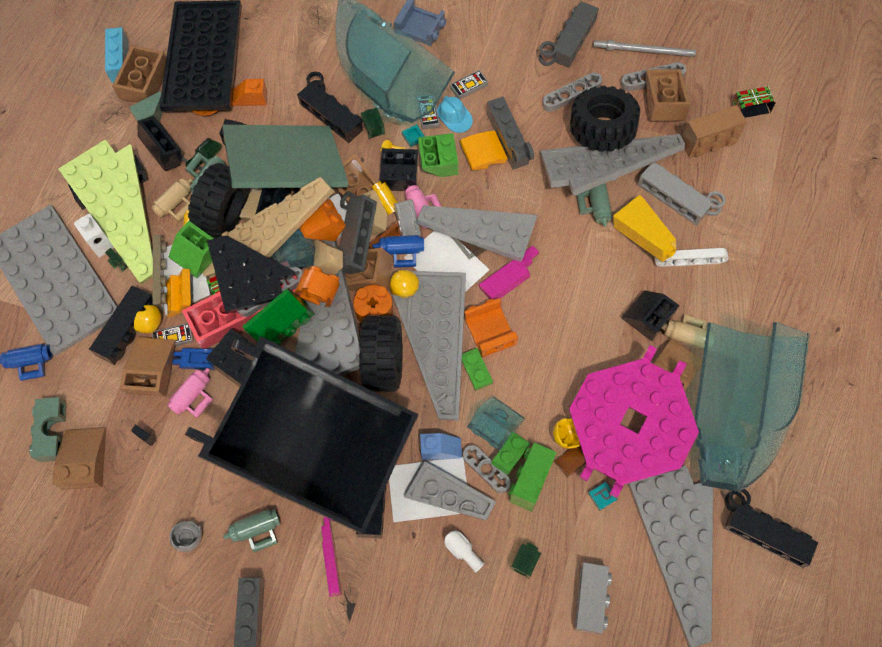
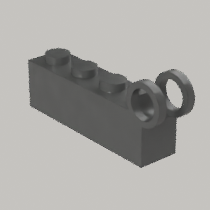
(572, 37)
(509, 134)
(357, 232)
(249, 612)

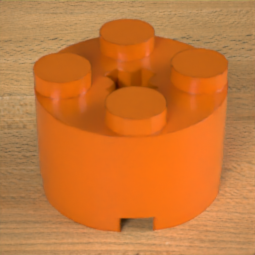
(317, 286)
(370, 297)

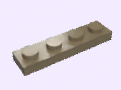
(159, 266)

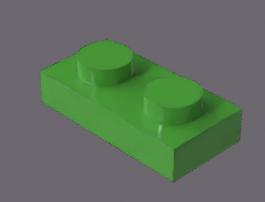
(476, 369)
(510, 453)

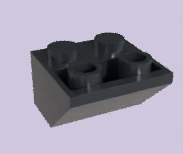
(399, 168)
(650, 313)

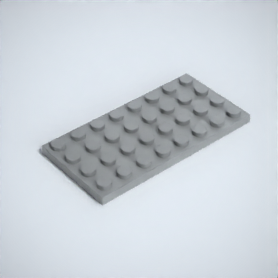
(54, 280)

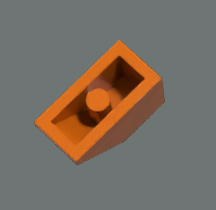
(250, 93)

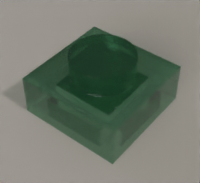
(115, 260)

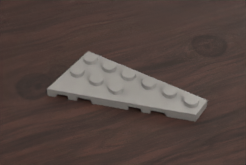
(491, 230)

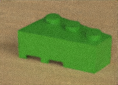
(531, 476)

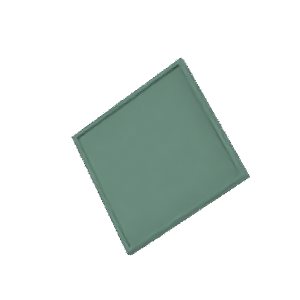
(282, 156)

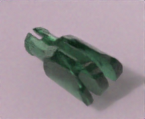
(208, 149)

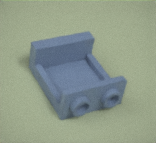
(419, 23)

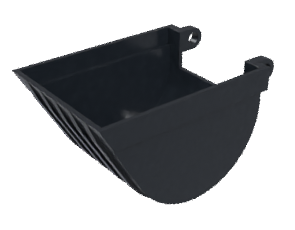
(309, 435)

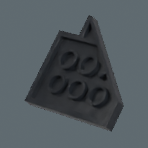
(244, 274)

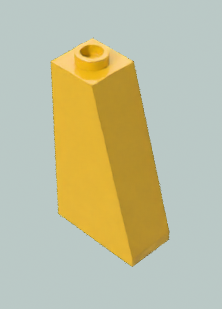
(645, 228)

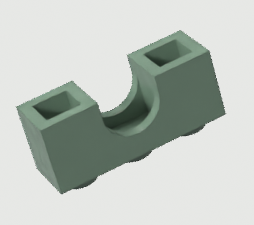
(46, 414)

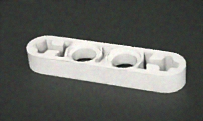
(695, 257)

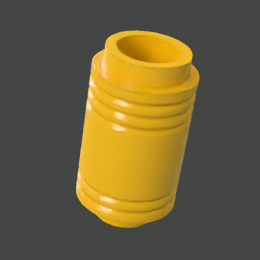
(385, 196)

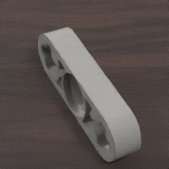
(472, 462)

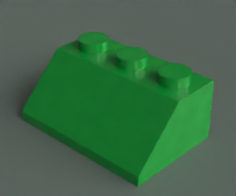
(279, 318)

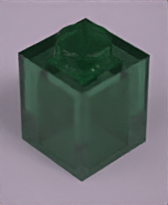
(372, 123)
(526, 560)

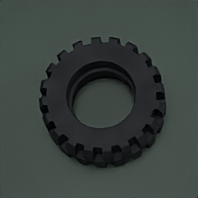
(601, 133)
(215, 203)
(381, 353)

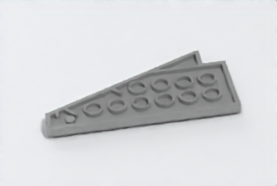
(587, 168)
(435, 331)
(332, 333)
(681, 537)

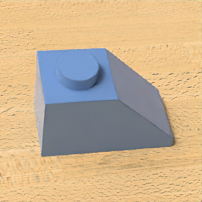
(440, 447)

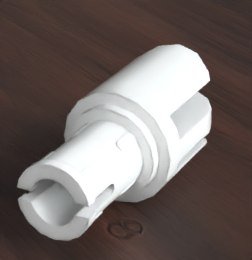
(462, 549)

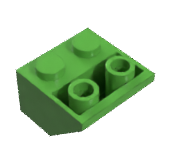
(439, 154)
(191, 249)

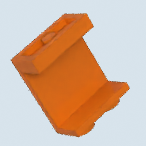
(489, 327)

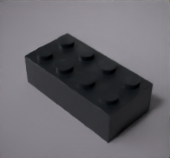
(228, 361)

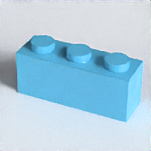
(115, 51)

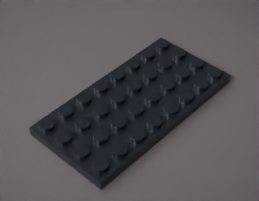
(201, 56)

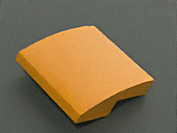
(483, 150)
(178, 293)

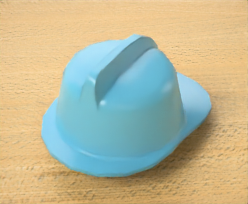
(454, 115)

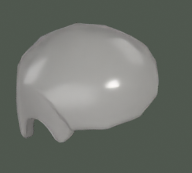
(185, 536)

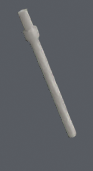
(611, 45)

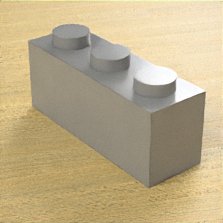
(592, 598)

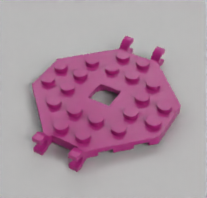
(618, 450)

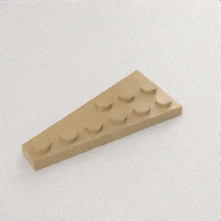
(276, 223)

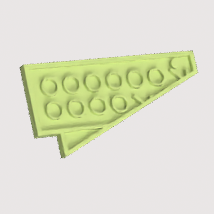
(113, 196)

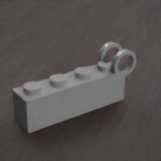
(679, 195)

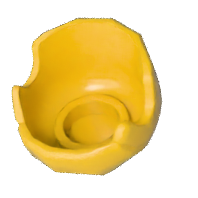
(404, 283)
(147, 320)
(565, 434)

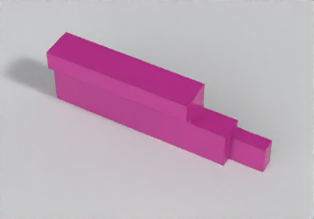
(508, 276)
(330, 560)

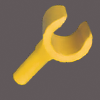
(388, 144)

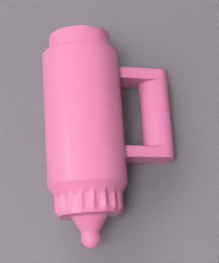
(419, 199)
(189, 392)

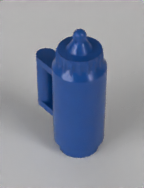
(402, 245)
(27, 356)

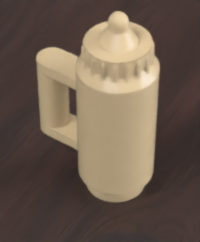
(173, 197)
(687, 333)

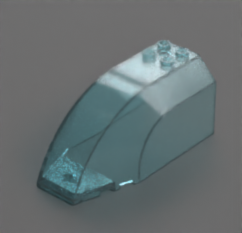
(388, 63)
(747, 401)

